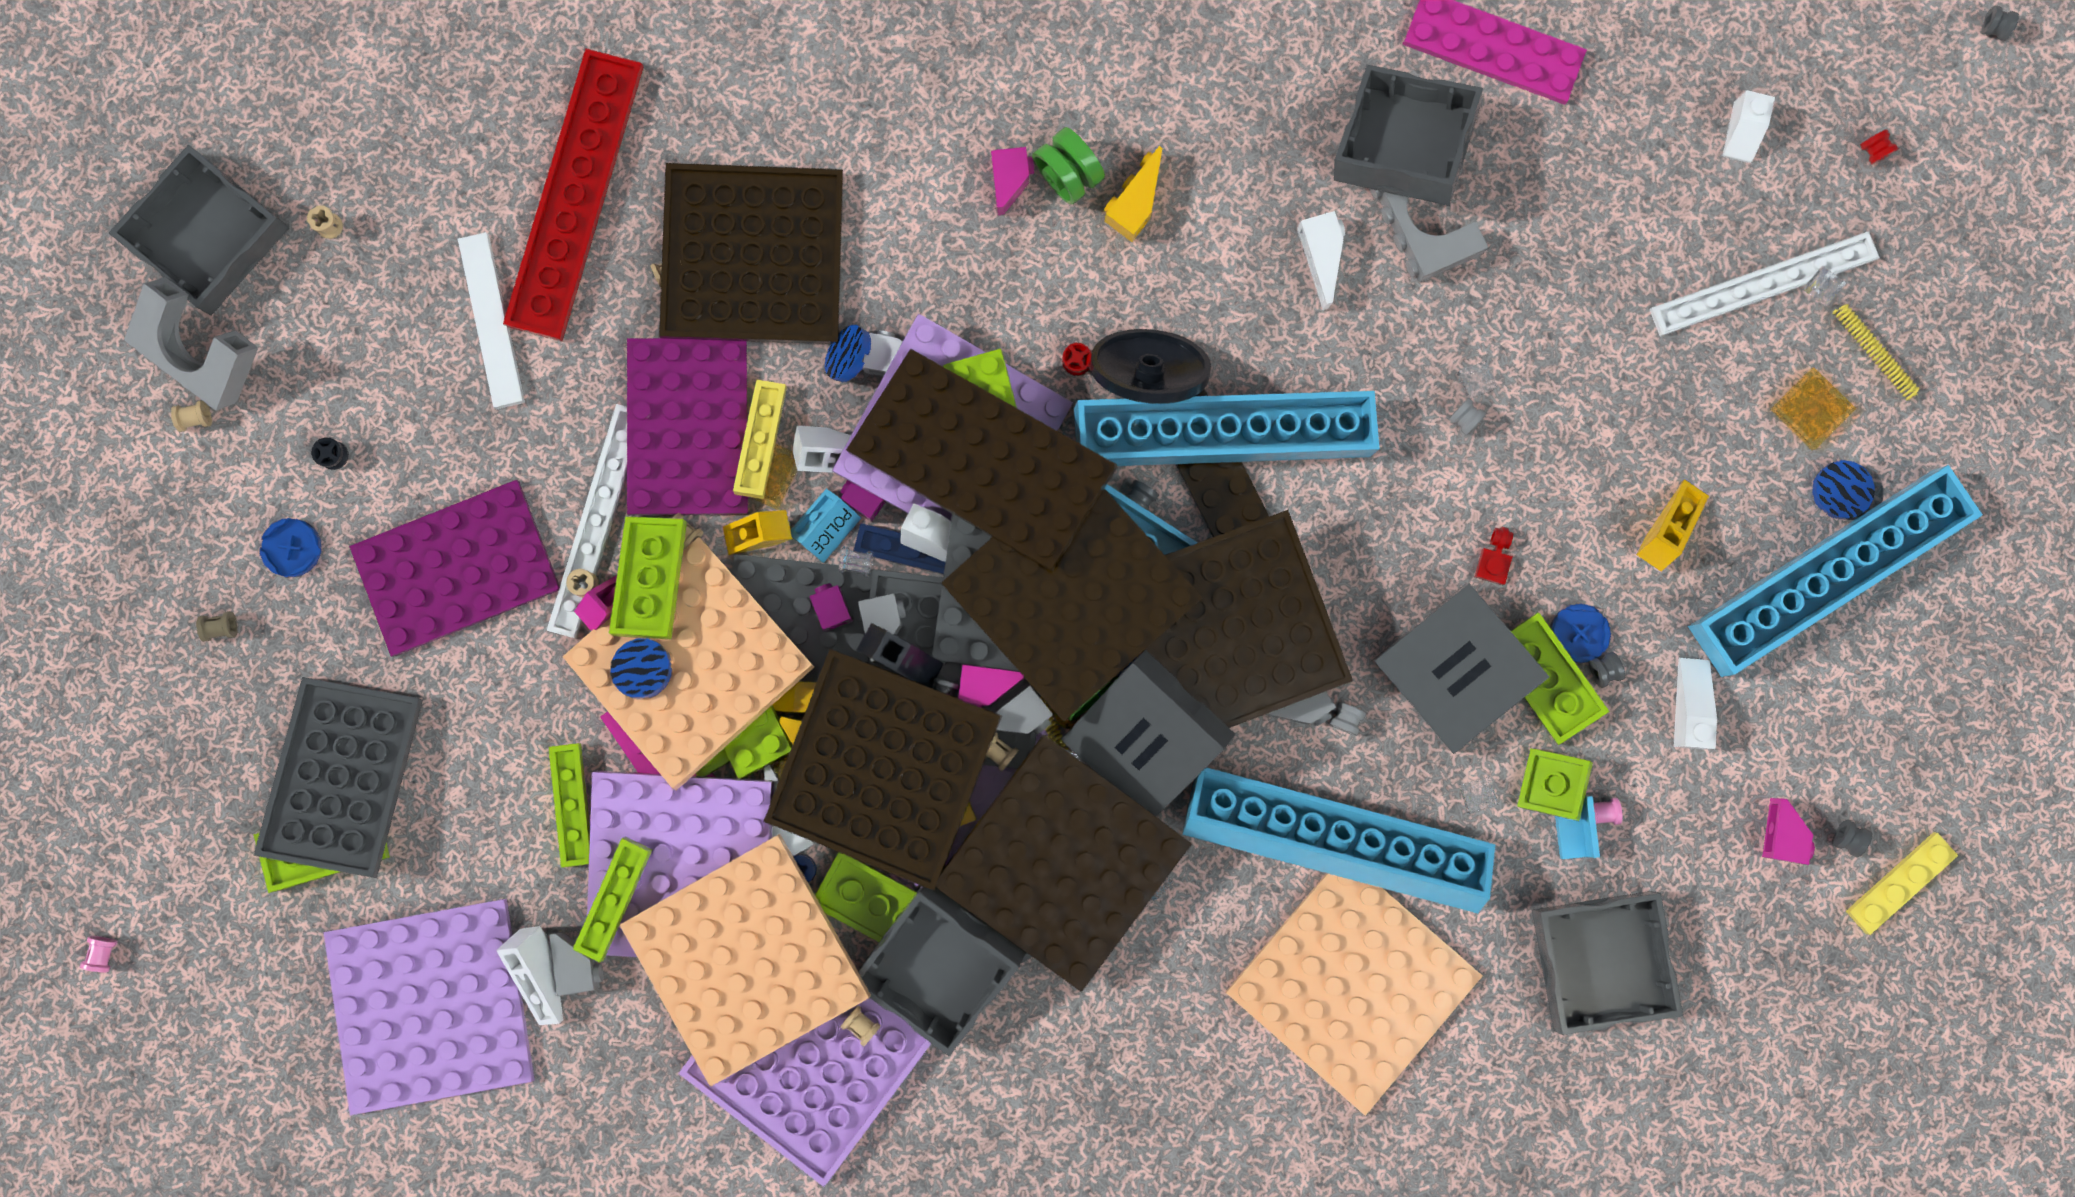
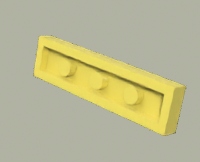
(759, 439)
(1901, 883)

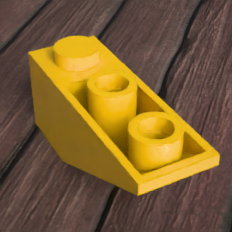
(1134, 206)

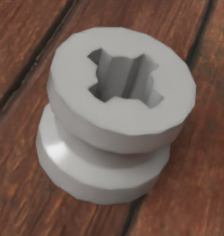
(1467, 416)
(1347, 718)

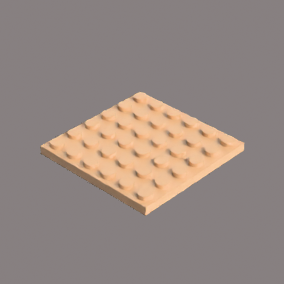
(724, 665)
(745, 960)
(1354, 986)

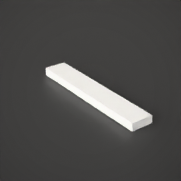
(489, 319)

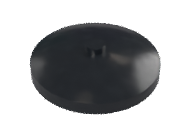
(1150, 366)

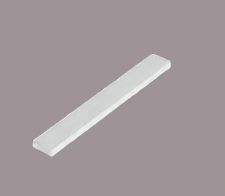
(1762, 284)
(594, 523)

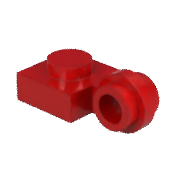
(1495, 565)

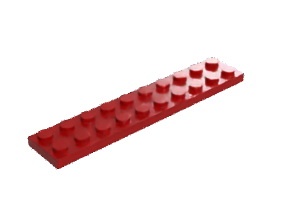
(573, 195)

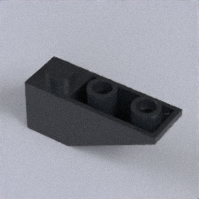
(899, 655)

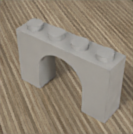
(1428, 253)
(156, 336)

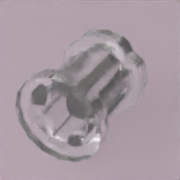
(848, 555)

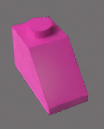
(1010, 175)
(597, 604)
(986, 685)
(1787, 834)

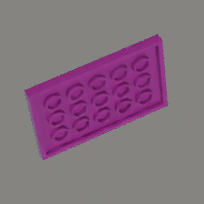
(685, 426)
(454, 568)

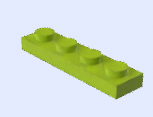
(570, 804)
(612, 899)

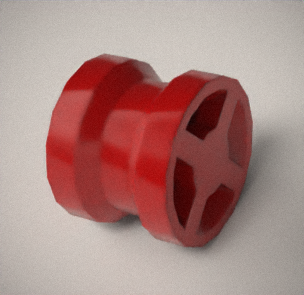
(1879, 146)
(1074, 354)

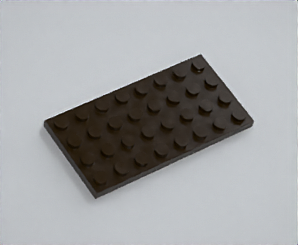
(982, 459)

